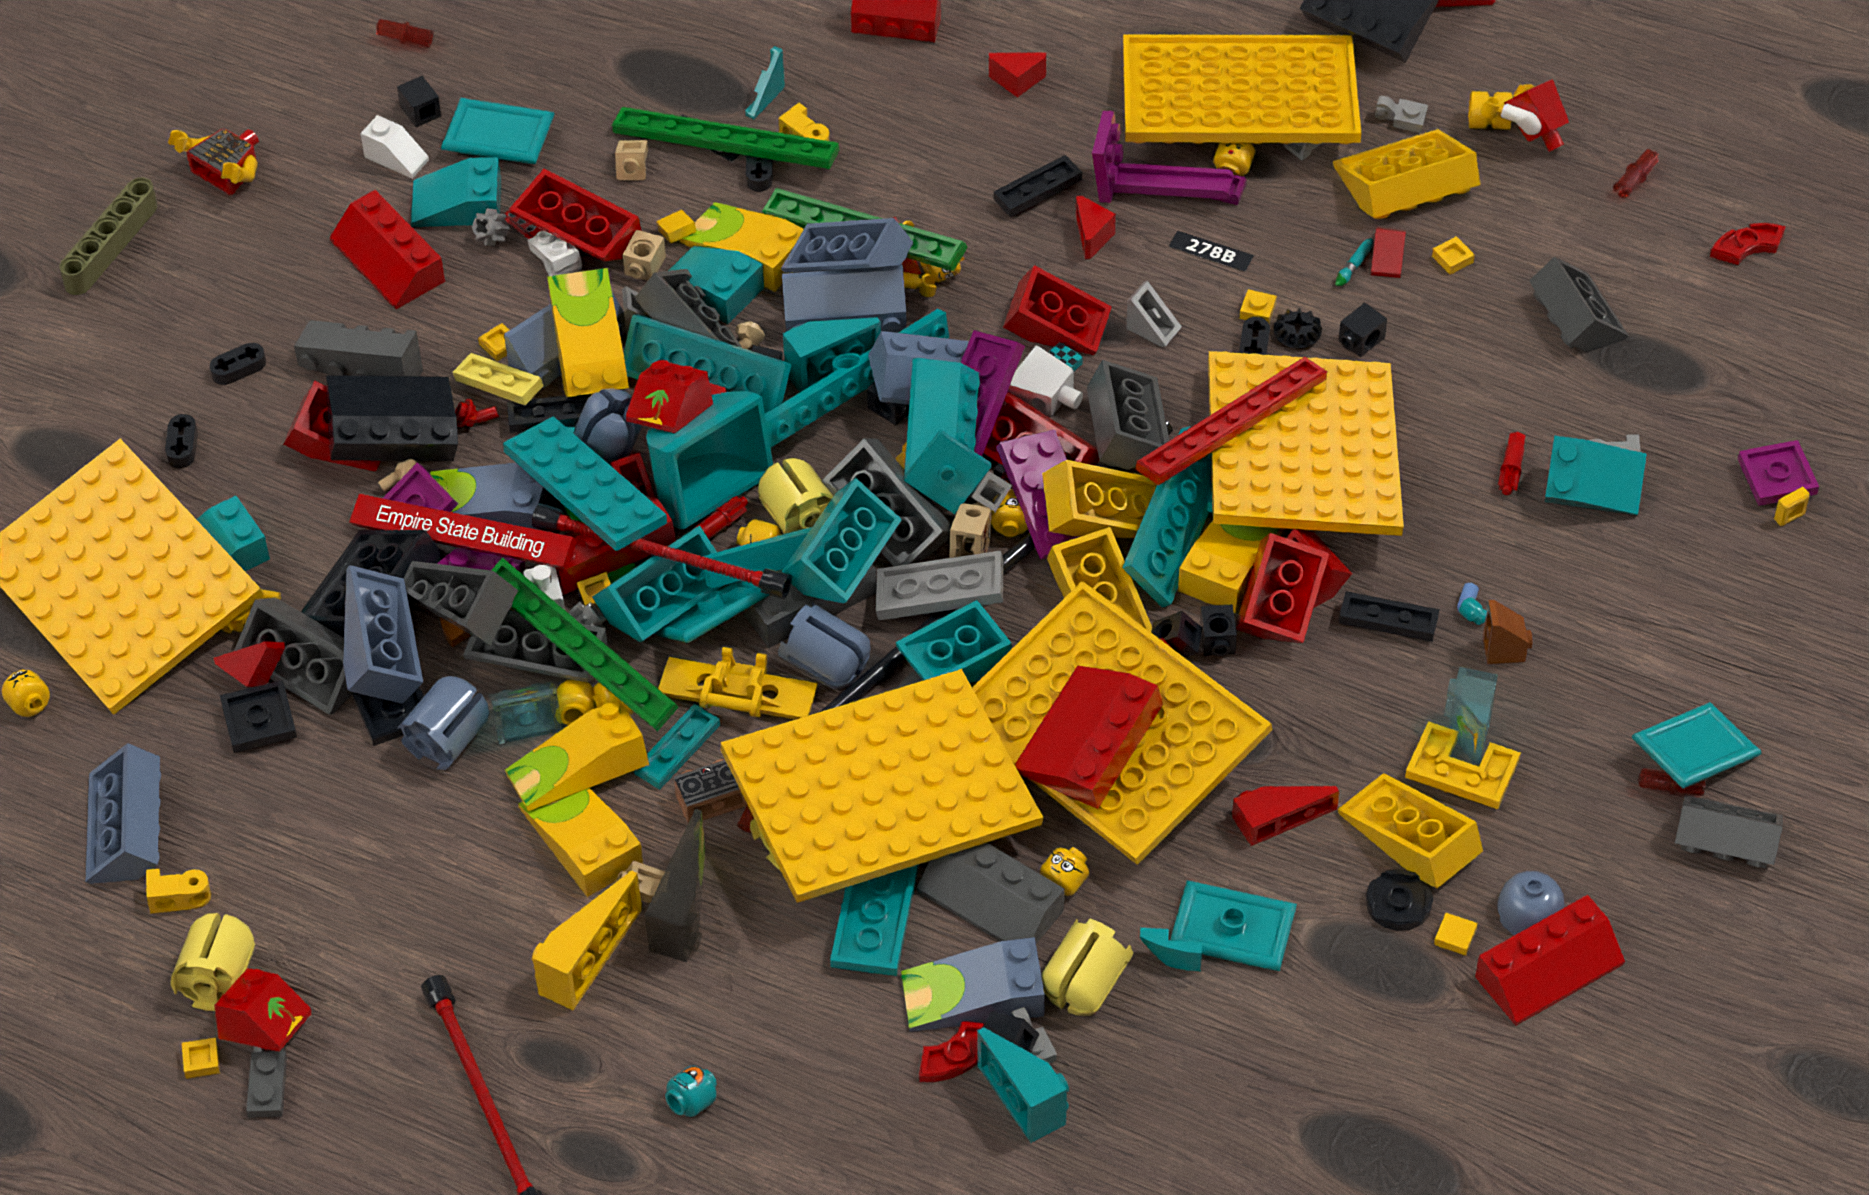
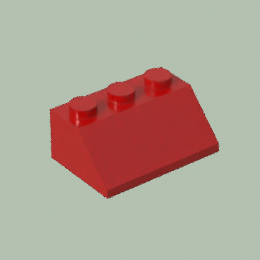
(897, 18)
(1281, 590)

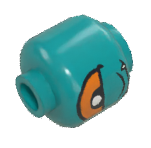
(691, 1091)

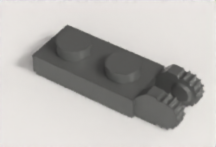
(266, 1083)

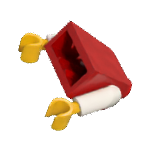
(1535, 111)

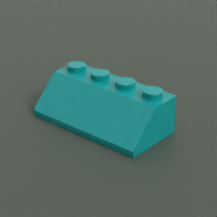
(940, 398)
(842, 544)
(656, 590)

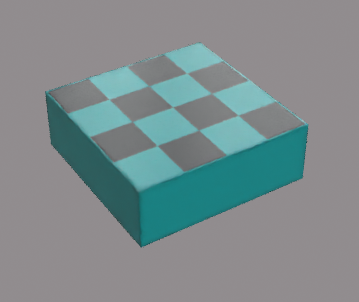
(1067, 356)

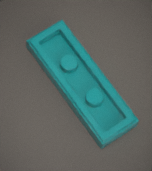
(678, 746)

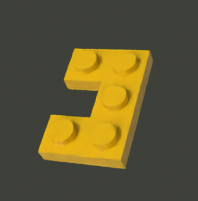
(1481, 784)

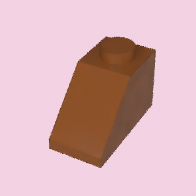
(1505, 635)

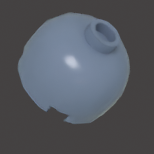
(1528, 899)

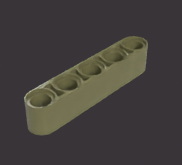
(108, 236)

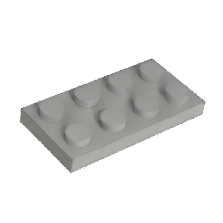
(939, 585)

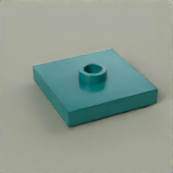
(947, 471)

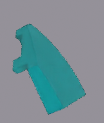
(1175, 954)

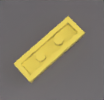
(498, 379)

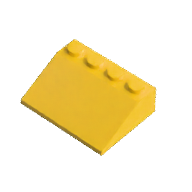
(1409, 173)

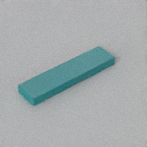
(768, 553)

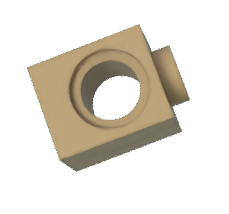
(644, 255)

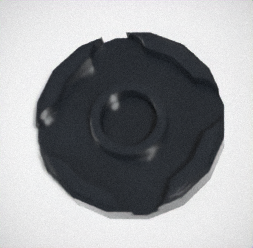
(1399, 900)

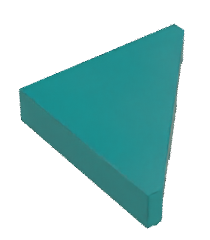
(769, 84)

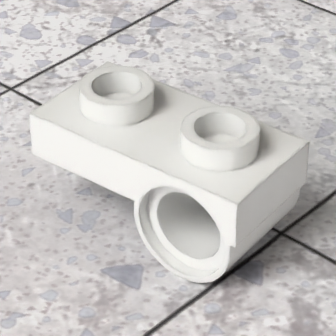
(555, 253)

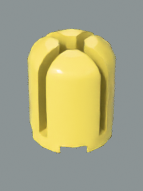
(793, 495)
(212, 959)
(1085, 968)

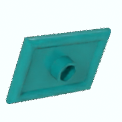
(497, 131)
(712, 611)
(1696, 745)
(1234, 924)

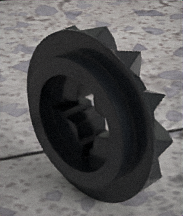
(1285, 329)

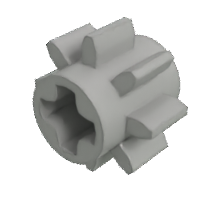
(490, 227)
(588, 615)

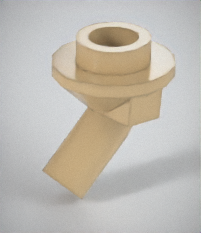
(749, 334)
(393, 478)

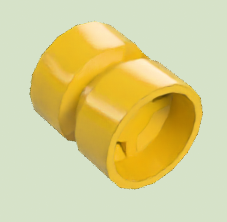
(1477, 120)

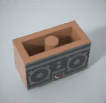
(708, 790)

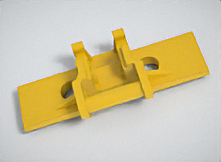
(737, 686)

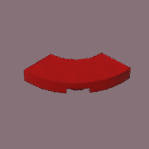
(1739, 244)
(952, 1056)

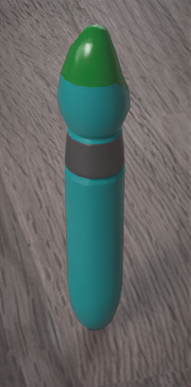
(1353, 263)

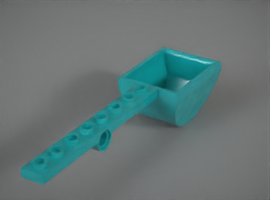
(732, 439)

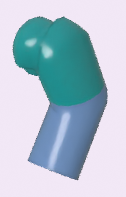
(1469, 606)

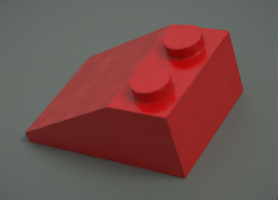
(1054, 312)
(310, 430)

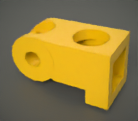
(797, 123)
(176, 891)

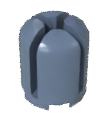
(605, 426)
(826, 647)
(444, 721)

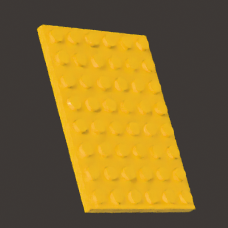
(1240, 89)
(1317, 460)
(120, 576)
(1182, 755)
(880, 785)

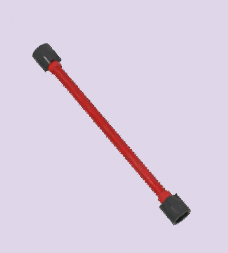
(769, 581)
(440, 998)

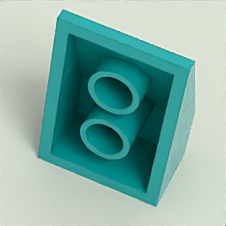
(457, 193)
(725, 277)
(817, 343)
(1595, 476)
(236, 532)
(956, 642)
(1024, 1085)

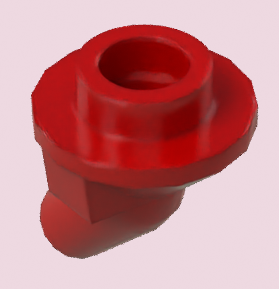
(468, 415)

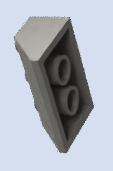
(1576, 306)
(1729, 831)

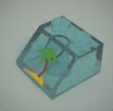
(1471, 708)
(525, 712)

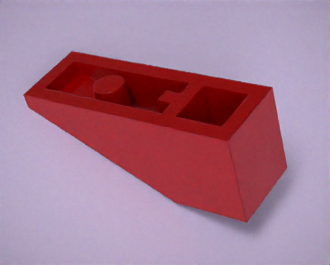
(1280, 808)

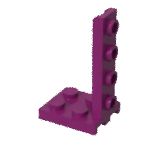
(1149, 179)

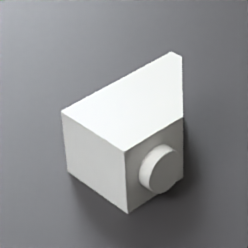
(392, 147)

